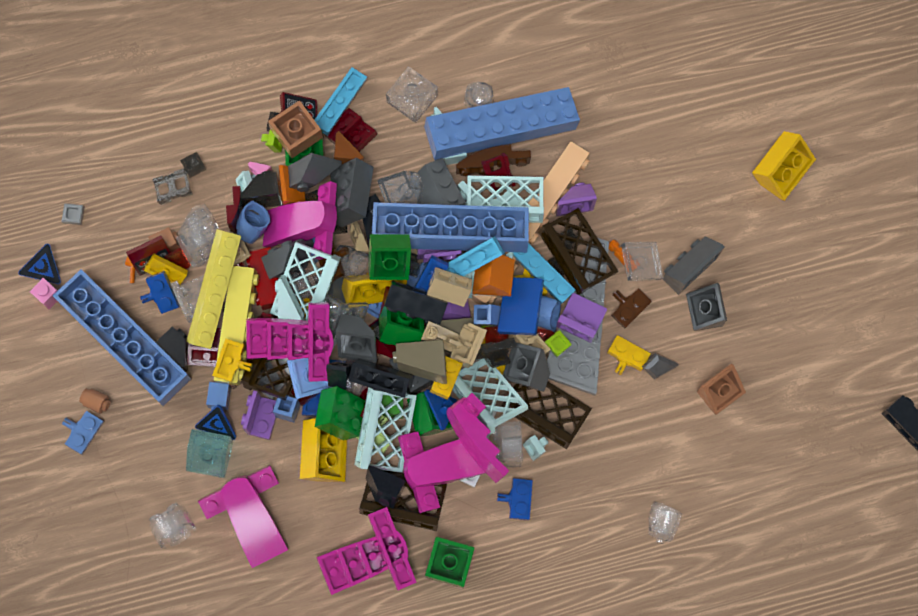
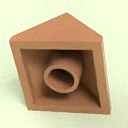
(722, 389)

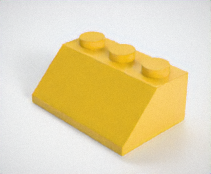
(784, 165)
(362, 289)
(322, 455)

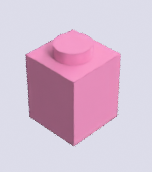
(44, 293)

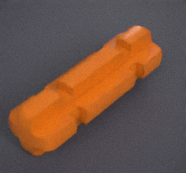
(614, 247)

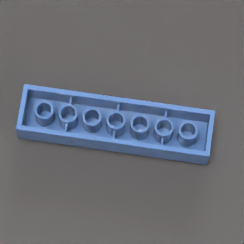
(501, 123)
(453, 225)
(122, 337)

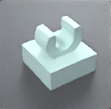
(244, 179)
(535, 447)

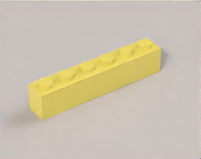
(213, 289)
(237, 309)

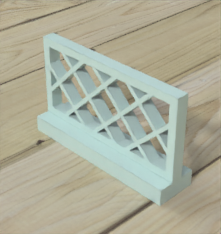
(535, 213)
(325, 278)
(463, 388)
(370, 424)

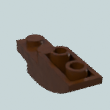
(473, 165)

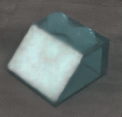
(208, 453)

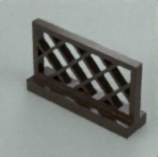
(566, 261)
(258, 365)
(542, 424)
(403, 515)

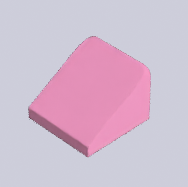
(257, 168)

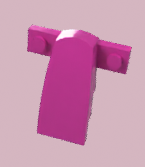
(305, 221)
(293, 339)
(473, 435)
(434, 467)
(248, 514)
(369, 557)

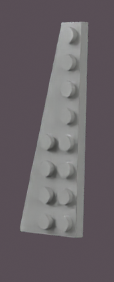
(580, 362)

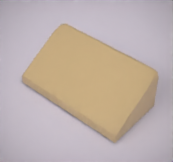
(358, 238)

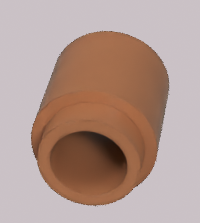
(95, 400)

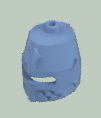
(251, 225)
(549, 313)

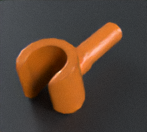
(132, 269)

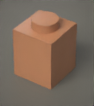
(169, 238)

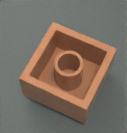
(295, 129)

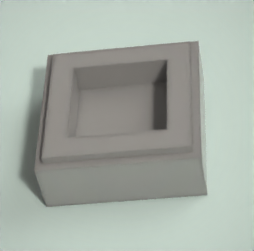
(73, 214)

